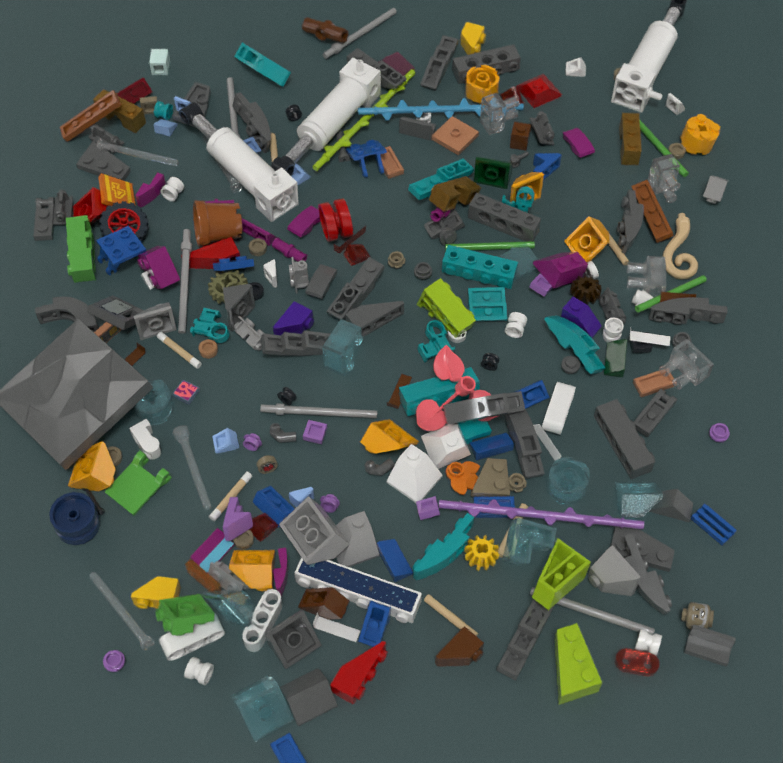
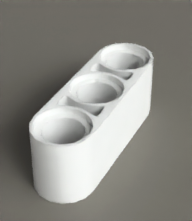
(558, 408)
(262, 610)
(202, 635)

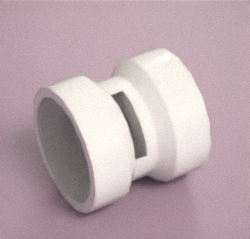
(172, 189)
(515, 326)
(612, 329)
(648, 642)
(199, 671)

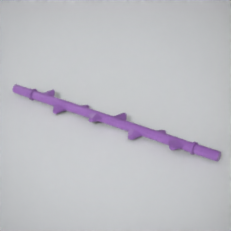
(549, 516)

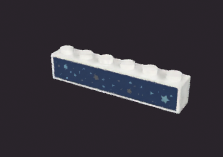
(360, 587)

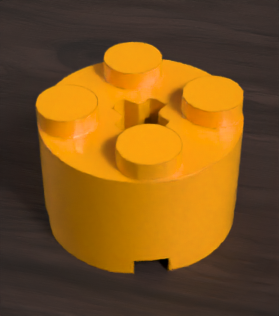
(481, 83)
(699, 135)

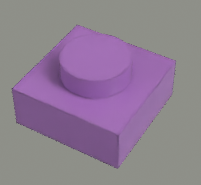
(541, 285)
(315, 432)
(428, 508)

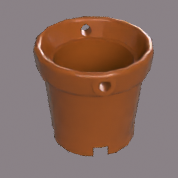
(216, 222)

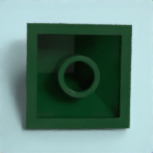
(492, 172)

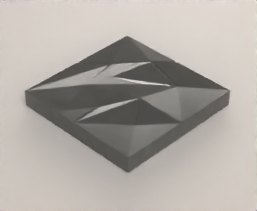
(73, 393)

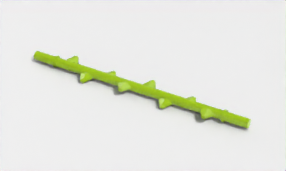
(344, 141)

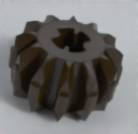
(586, 289)

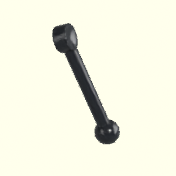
(100, 510)

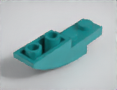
(262, 64)
(455, 170)
(572, 336)
(443, 553)

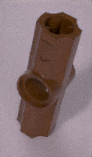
(325, 30)

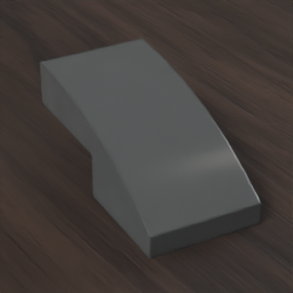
(452, 221)
(321, 281)

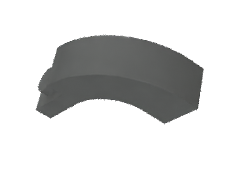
(67, 309)

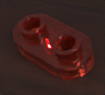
(636, 662)

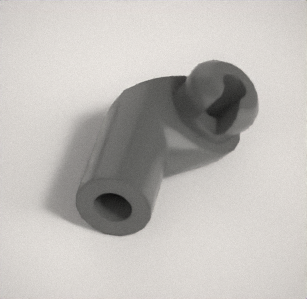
(281, 436)
(376, 469)

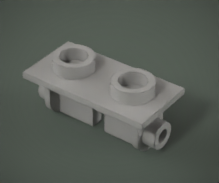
(298, 274)
(246, 328)
(222, 574)

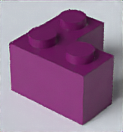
(159, 266)

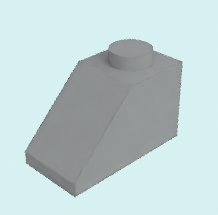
(715, 189)

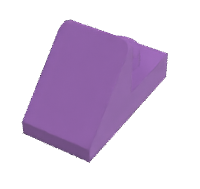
(236, 520)

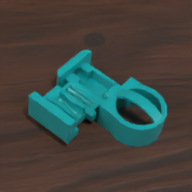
(521, 204)
(207, 322)
(436, 342)

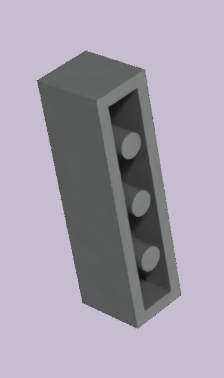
(624, 439)

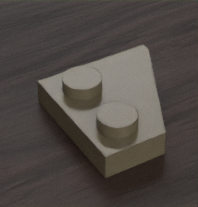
(492, 479)

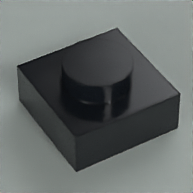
(640, 347)

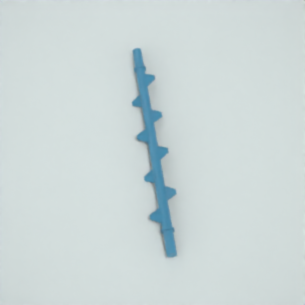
(431, 108)

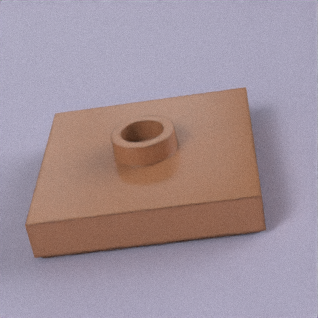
(455, 135)

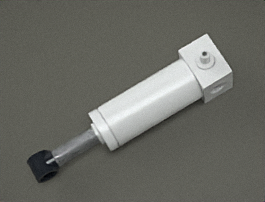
(635, 80)
(357, 87)
(273, 190)

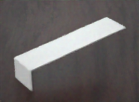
(649, 338)
(547, 442)
(336, 628)

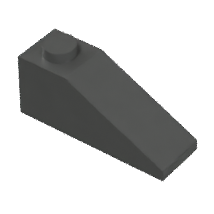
(374, 316)

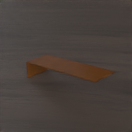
(669, 296)
(135, 355)
(395, 398)

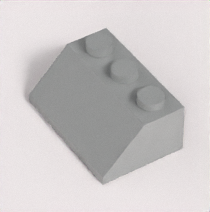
(313, 532)

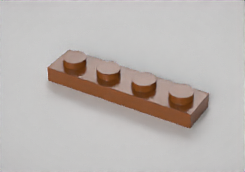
(90, 115)
(652, 211)

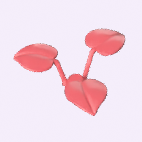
(447, 366)

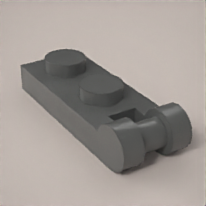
(44, 219)
(654, 412)

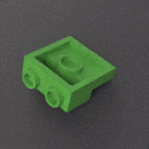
(182, 613)

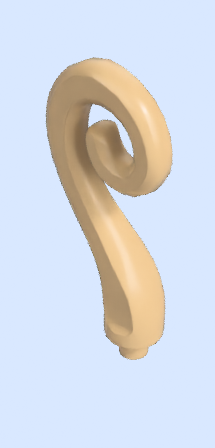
(682, 233)

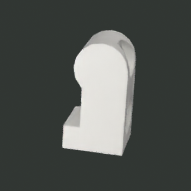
(142, 436)

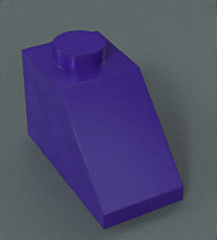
(582, 316)
(294, 320)

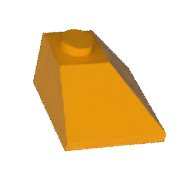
(533, 180)
(588, 238)
(386, 436)
(93, 469)
(254, 567)

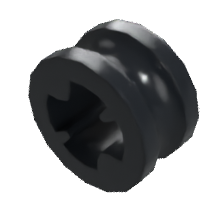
(290, 112)
(490, 361)
(287, 396)

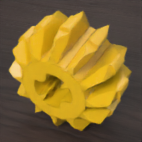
(487, 552)

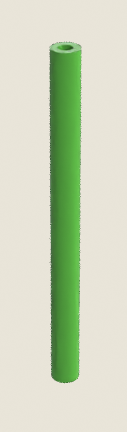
(660, 146)
(492, 246)
(680, 289)

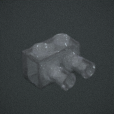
(495, 112)
(663, 177)
(654, 275)
(690, 362)

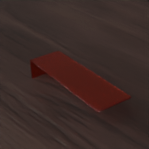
(339, 249)

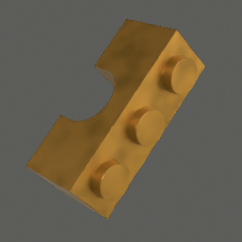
(129, 114)
(631, 139)
(449, 193)

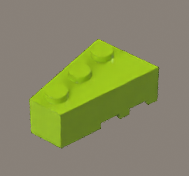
(446, 308)
(560, 575)
(575, 666)

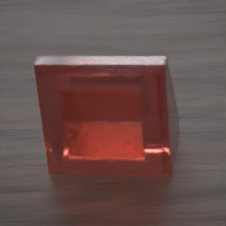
(512, 92)
(356, 254)
(263, 526)

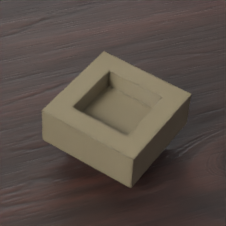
(148, 104)

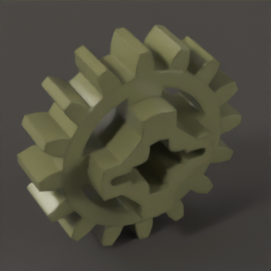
(222, 280)

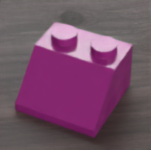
(561, 268)

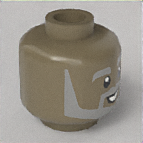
(698, 614)

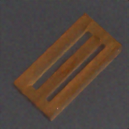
(202, 576)

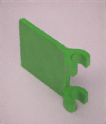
(136, 484)

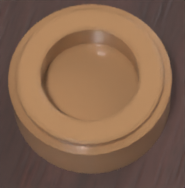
(208, 349)

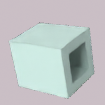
(159, 61)

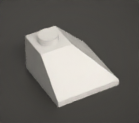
(446, 445)
(414, 474)

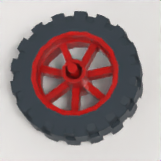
(128, 210)

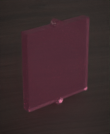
(398, 62)

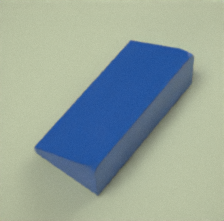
(533, 393)
(491, 446)
(272, 504)
(394, 559)

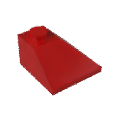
(538, 91)
(90, 205)

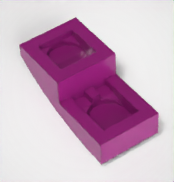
(579, 142)
(148, 193)
(304, 221)
(281, 574)

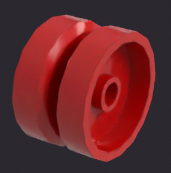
(335, 220)

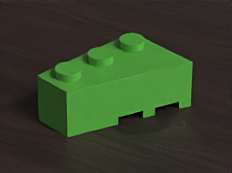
(80, 249)

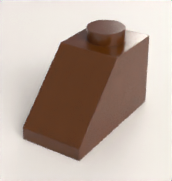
(520, 135)
(325, 602)
(461, 650)

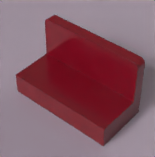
(135, 91)

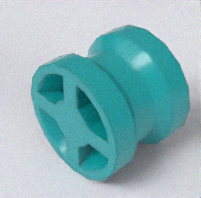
(163, 110)

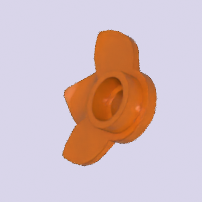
(465, 478)

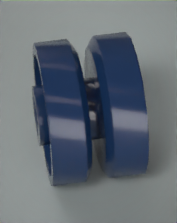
(74, 518)

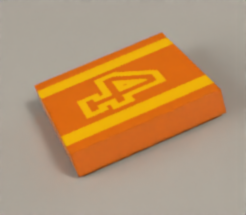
(115, 190)

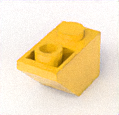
(472, 37)
(156, 590)

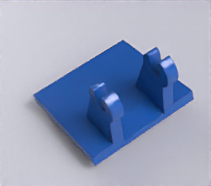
(358, 152)
(119, 248)

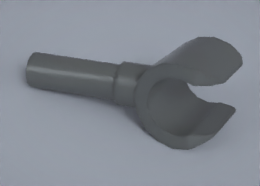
(516, 159)

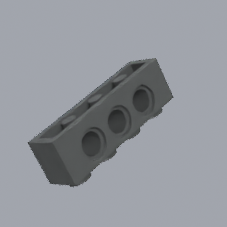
(502, 59)
(504, 218)

